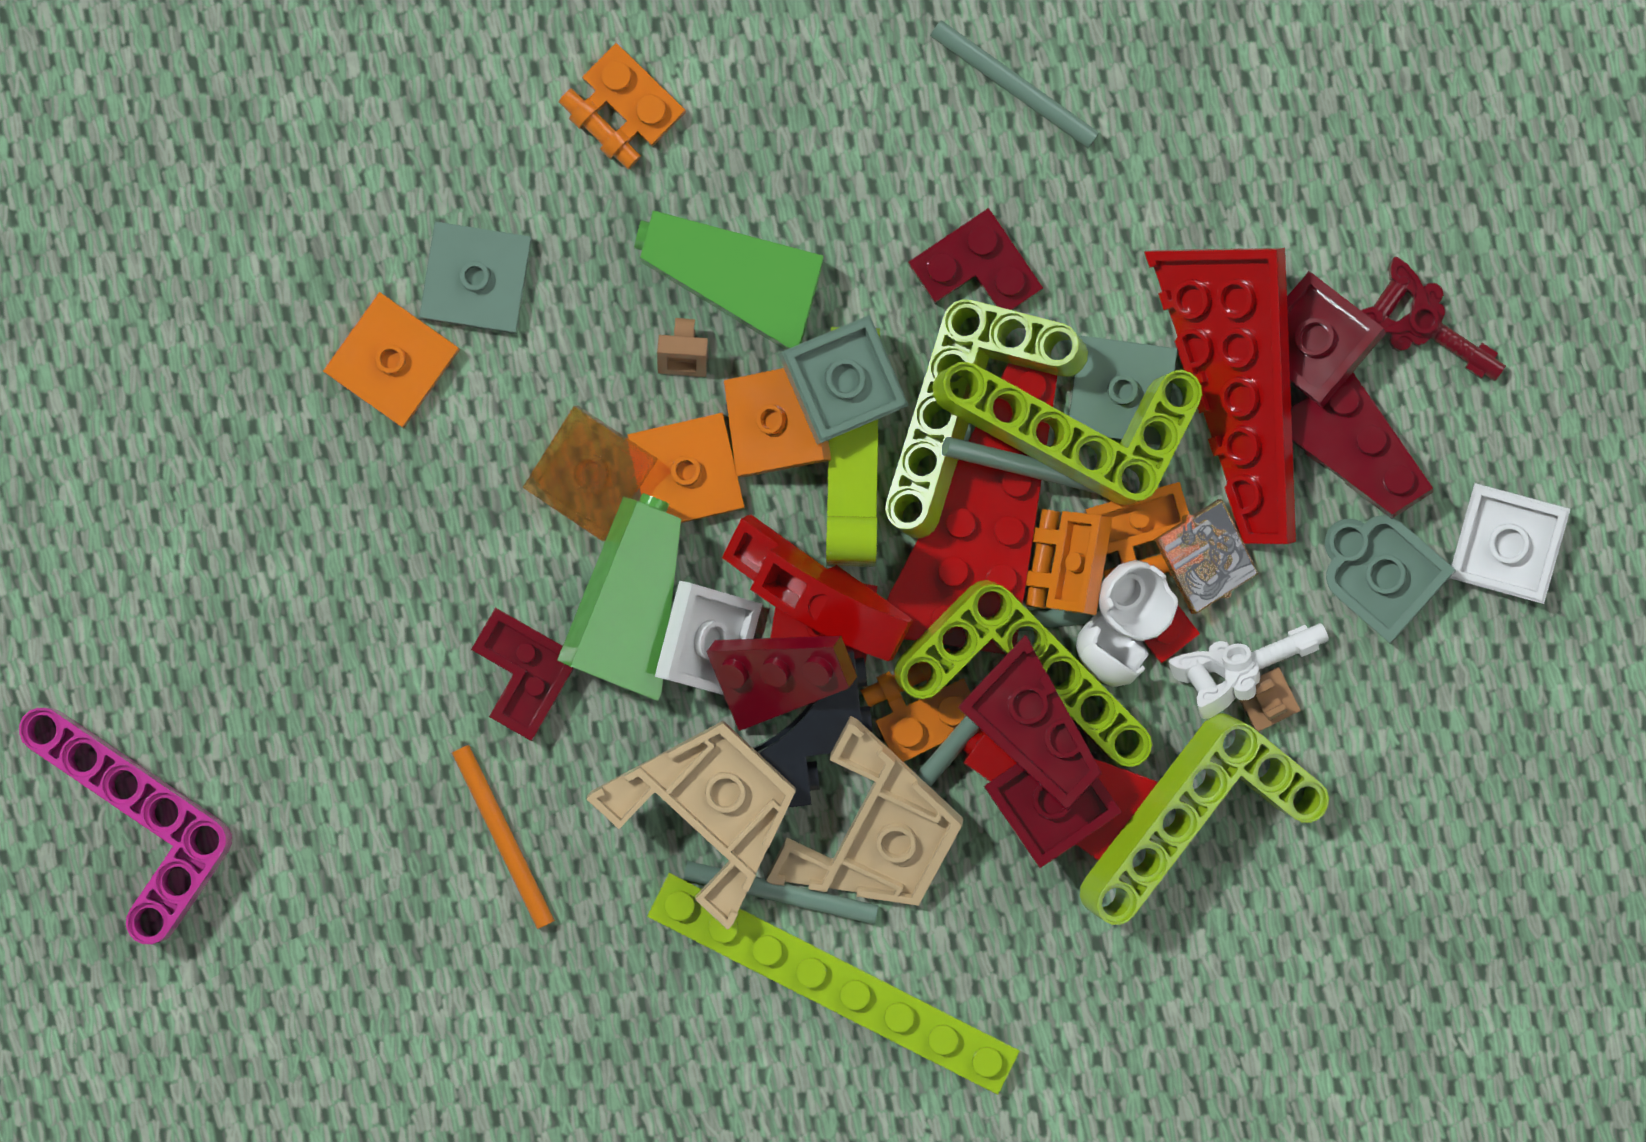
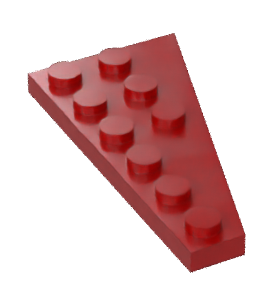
(1236, 344)
(981, 530)

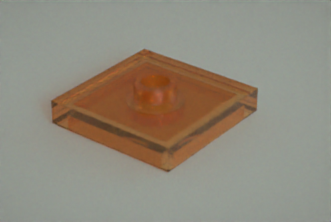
(589, 472)

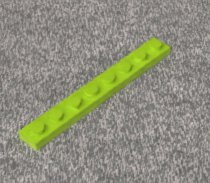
(838, 986)

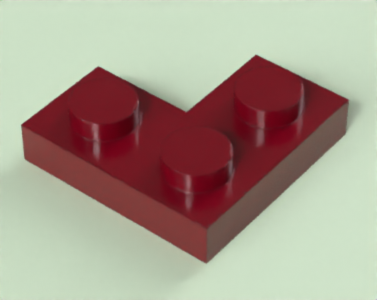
(978, 251)
(535, 671)

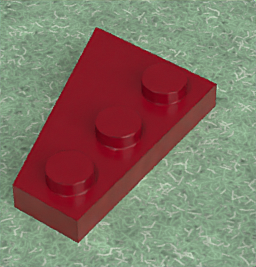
(1360, 448)
(778, 674)
(1032, 726)

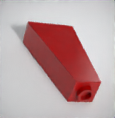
(1125, 788)

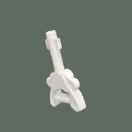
(1239, 667)

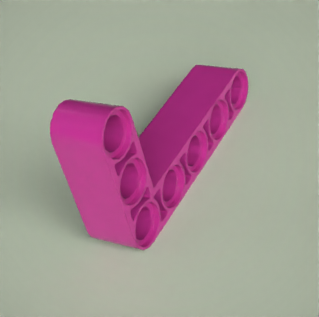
(141, 808)

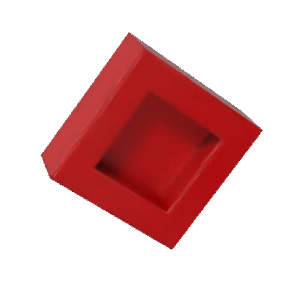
(1173, 638)

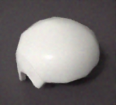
(1137, 600)
(1109, 654)

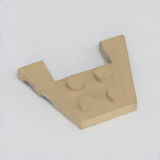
(722, 794)
(892, 840)

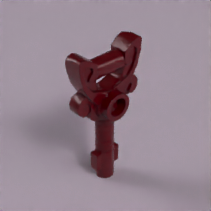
(1426, 321)

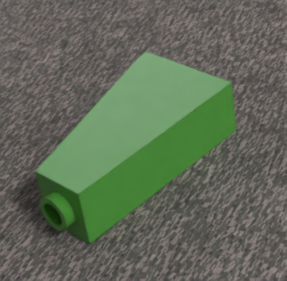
(741, 275)
(628, 599)

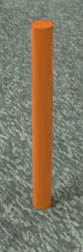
(503, 836)

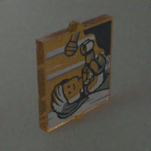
(1206, 556)

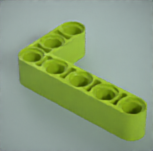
(976, 348)
(1072, 434)
(853, 497)
(1000, 629)
(1193, 809)

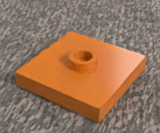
(391, 360)
(769, 425)
(692, 468)

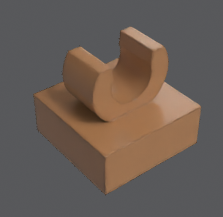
(682, 352)
(1271, 702)

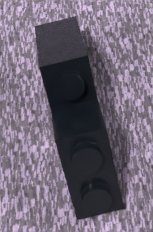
(815, 733)

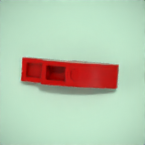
(814, 595)

